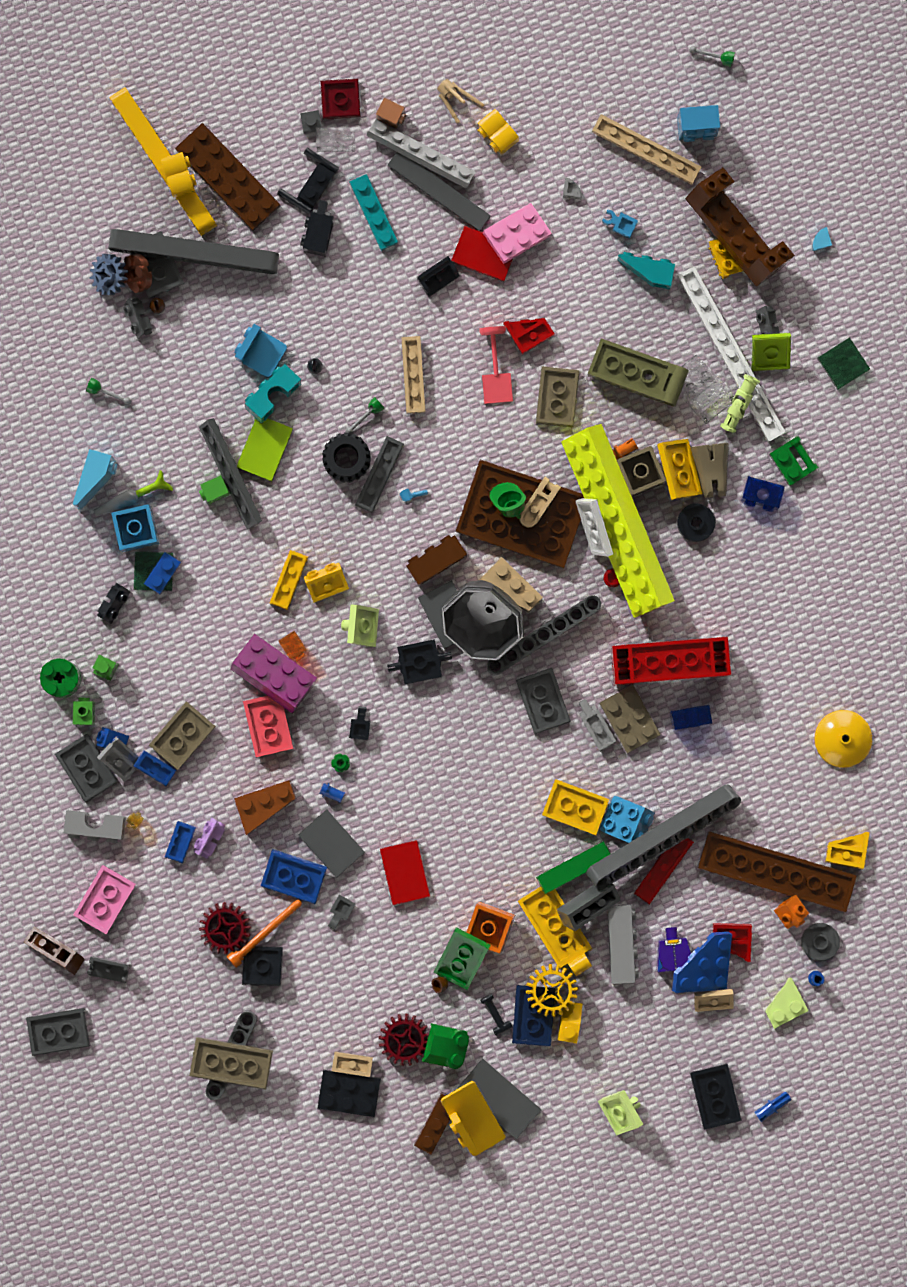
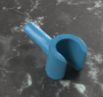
(406, 494)

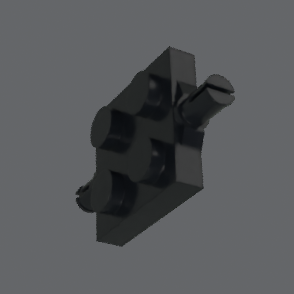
(419, 662)

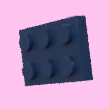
(528, 1025)

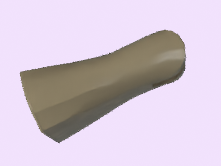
(712, 467)

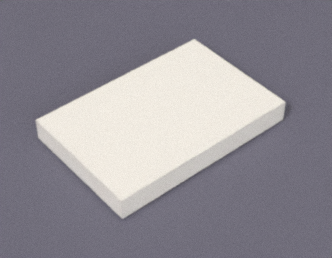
(594, 527)

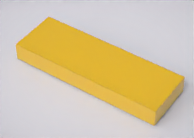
(288, 580)

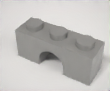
(77, 825)

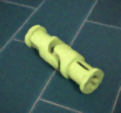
(739, 405)

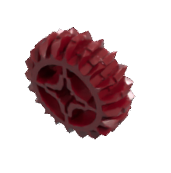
(241, 922)
(398, 1055)

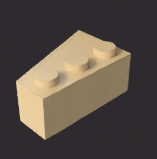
(513, 584)

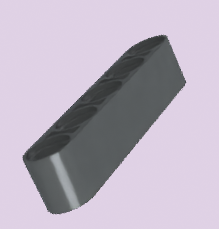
(239, 1027)

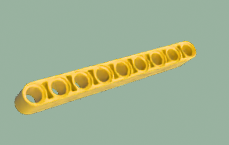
(156, 151)

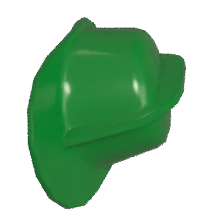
(508, 499)

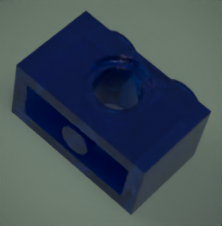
(773, 491)
(691, 717)

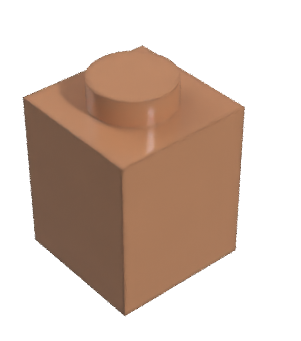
(391, 113)

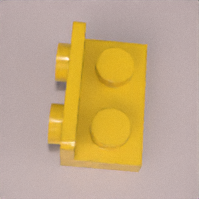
(326, 582)

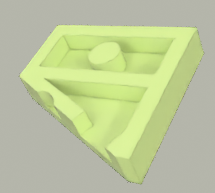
(786, 1005)

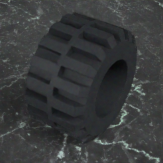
(342, 441)

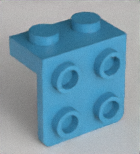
(260, 351)
(626, 820)

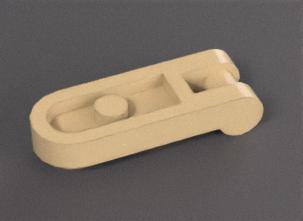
(538, 503)

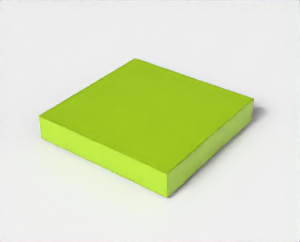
(771, 352)

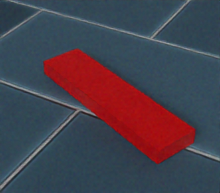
(662, 870)

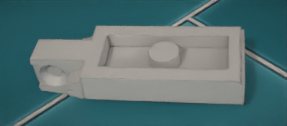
(596, 726)

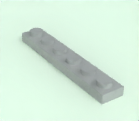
(421, 153)

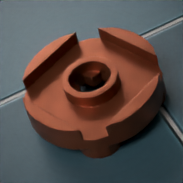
(138, 275)

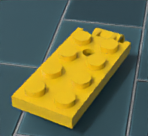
(542, 914)

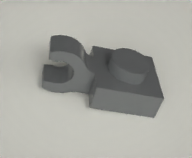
(341, 909)

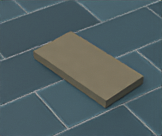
(231, 1063)

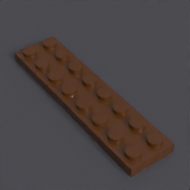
(777, 871)

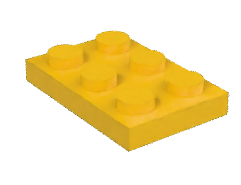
(679, 469)
(575, 807)

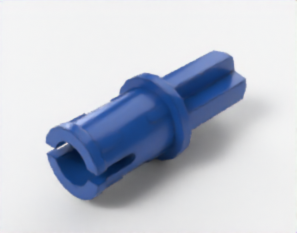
(772, 1106)

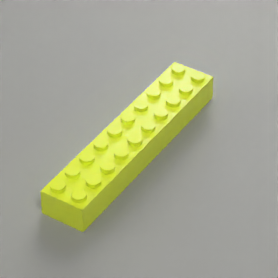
(632, 550)

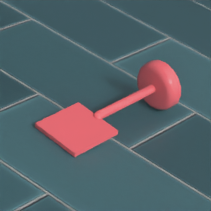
(496, 386)

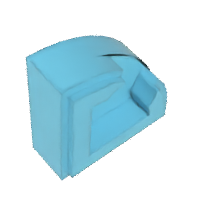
(821, 240)

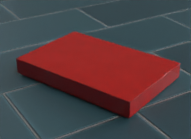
(478, 255)
(404, 872)

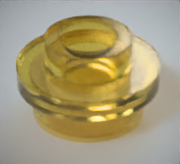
(134, 820)

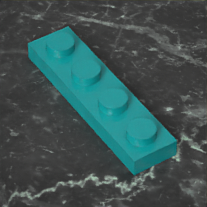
(373, 212)

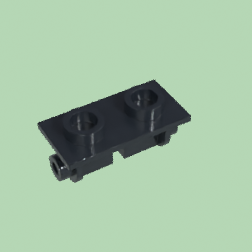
(118, 596)

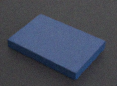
(293, 876)

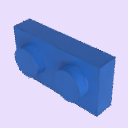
(162, 573)

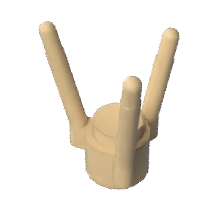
(450, 89)

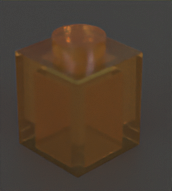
(293, 646)

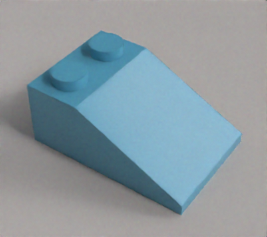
(95, 475)

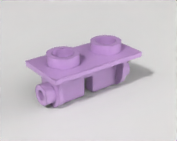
(204, 844)

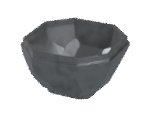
(478, 629)

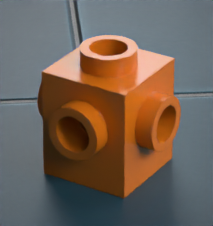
(791, 912)

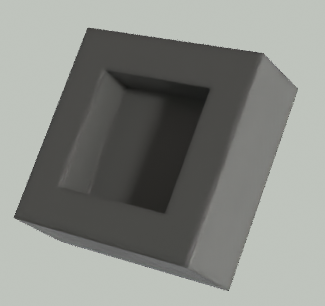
(310, 121)

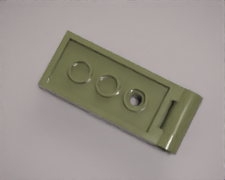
(628, 369)

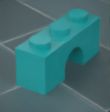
(282, 380)

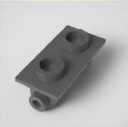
(133, 310)
(766, 317)

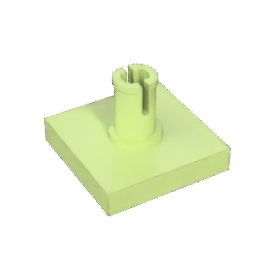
(361, 625)
(621, 1112)

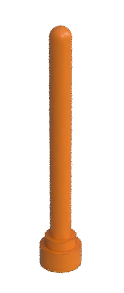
(236, 957)

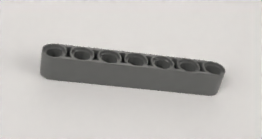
(550, 628)

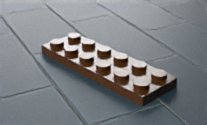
(228, 177)

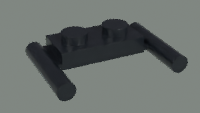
(315, 184)

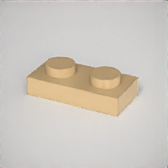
(713, 1000)
(352, 1064)

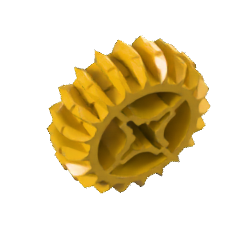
(565, 979)

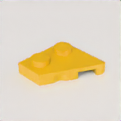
(848, 851)

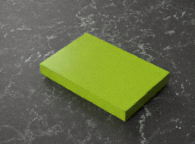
(264, 448)

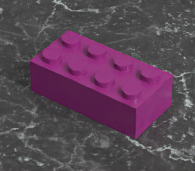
(273, 673)

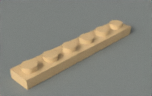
(646, 149)

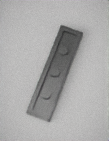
(379, 474)

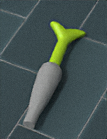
(131, 496)

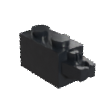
(318, 231)

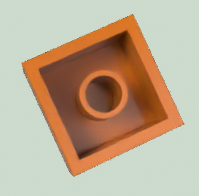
(491, 925)

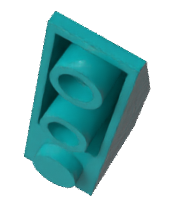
(653, 272)

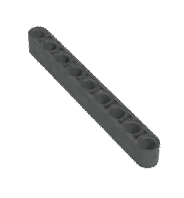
(193, 251)
(663, 837)

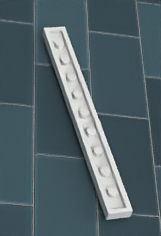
(729, 351)

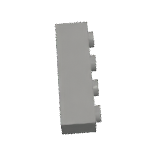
(621, 944)

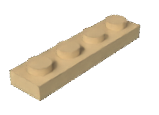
(413, 374)

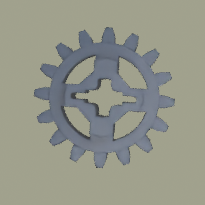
(108, 274)

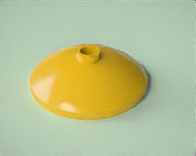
(830, 743)

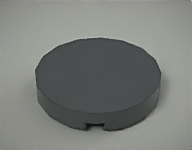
(820, 941)

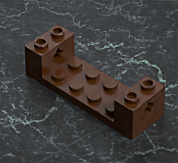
(734, 230)

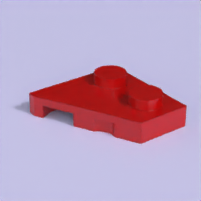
(529, 333)
(740, 940)

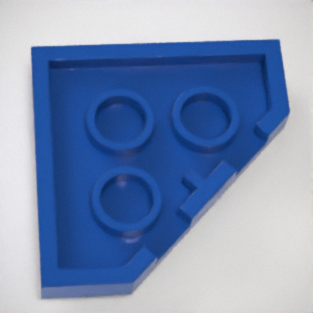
(706, 966)

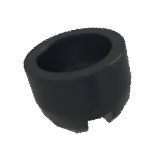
(319, 366)

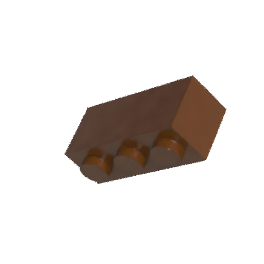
(436, 559)
(433, 1127)

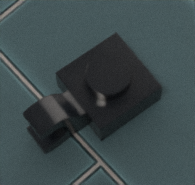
(360, 727)

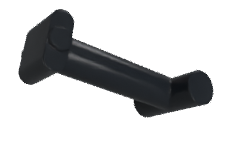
(501, 1026)

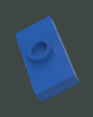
(154, 768)
(180, 842)

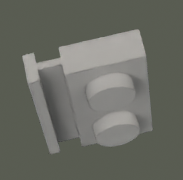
(119, 759)

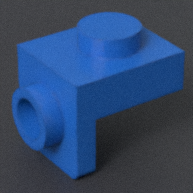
(107, 736)

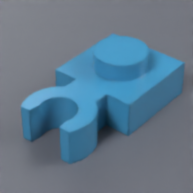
(623, 224)

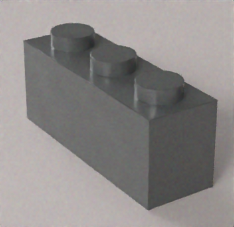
(587, 906)

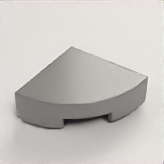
(571, 189)

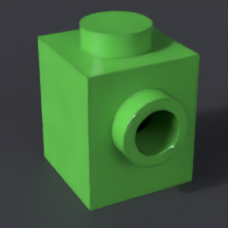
(83, 712)

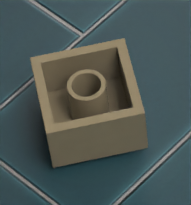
(641, 471)

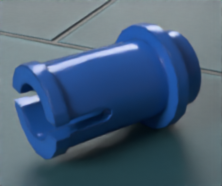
(331, 793)
(811, 978)

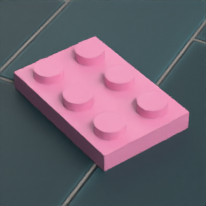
(517, 233)
(104, 899)

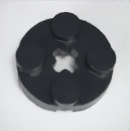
(700, 512)

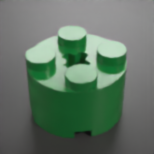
(51, 672)

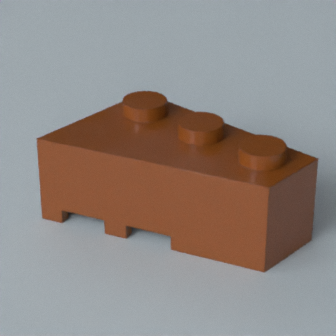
(263, 804)

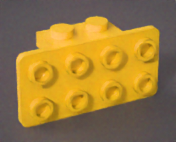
(472, 1119)

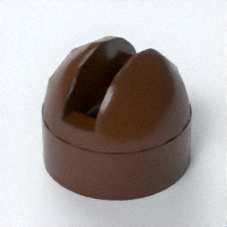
(161, 305)
(439, 984)

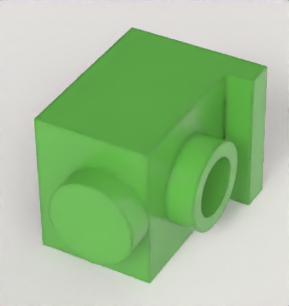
(105, 667)

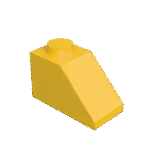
(570, 1023)

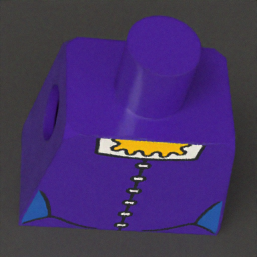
(672, 951)

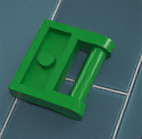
(788, 464)

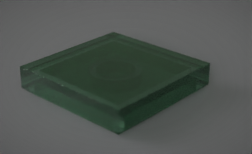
(843, 363)
(143, 567)

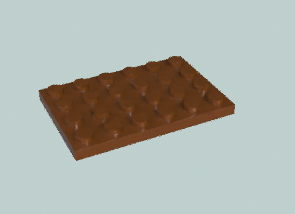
(546, 541)

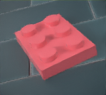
(267, 726)

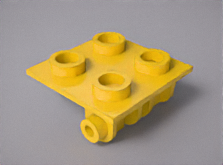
(724, 261)

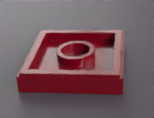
(340, 99)

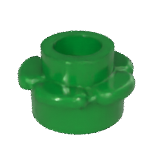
(335, 763)

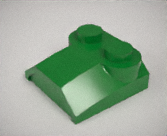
(446, 1046)

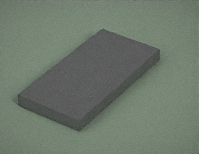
(508, 1104)

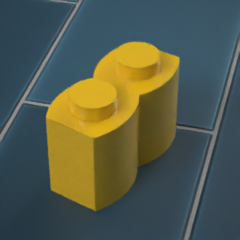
(498, 132)
(178, 174)

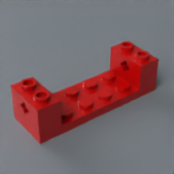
(670, 660)

